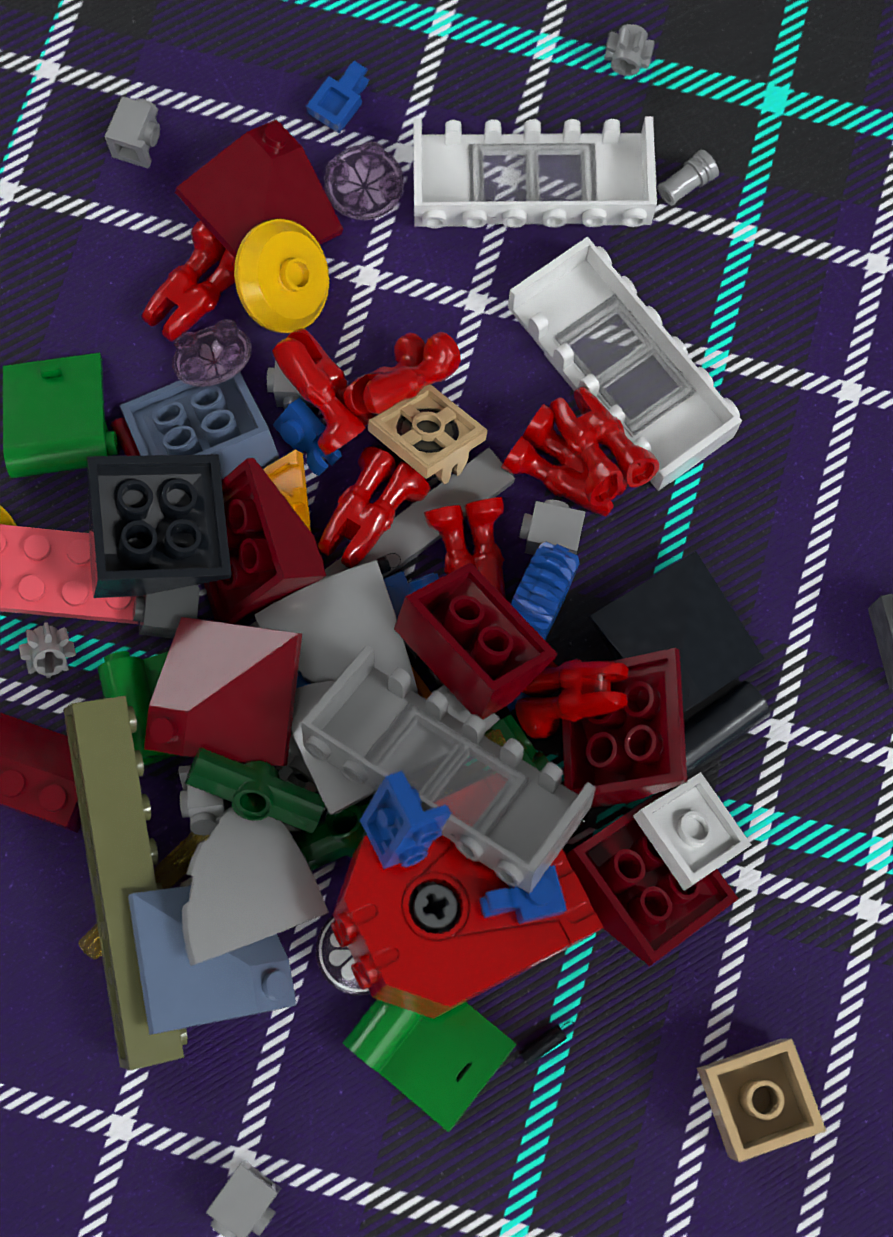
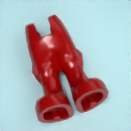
(183, 288)
(416, 367)
(322, 385)
(601, 427)
(562, 480)
(481, 519)
(367, 521)
(584, 695)

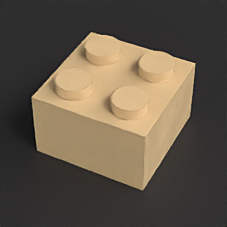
(761, 1099)

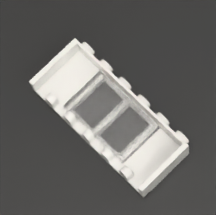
(534, 176)
(620, 352)

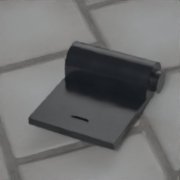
(721, 720)

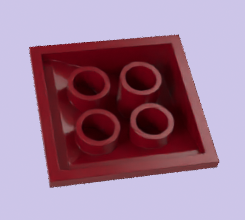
(258, 181)
(267, 545)
(226, 692)
(635, 747)
(639, 894)

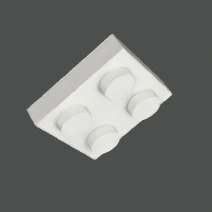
(692, 830)

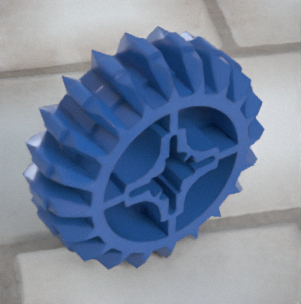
(545, 586)

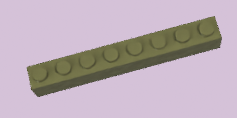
(118, 864)

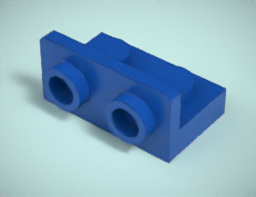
(399, 825)

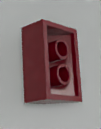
(473, 640)
(37, 773)

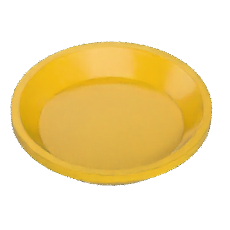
(281, 276)

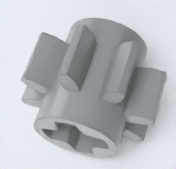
(629, 50)
(47, 650)

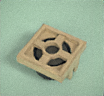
(426, 434)

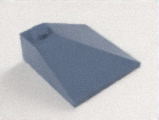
(202, 422)
(215, 990)

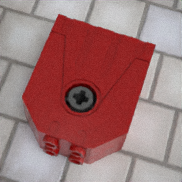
(455, 950)

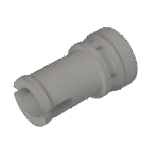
(696, 172)

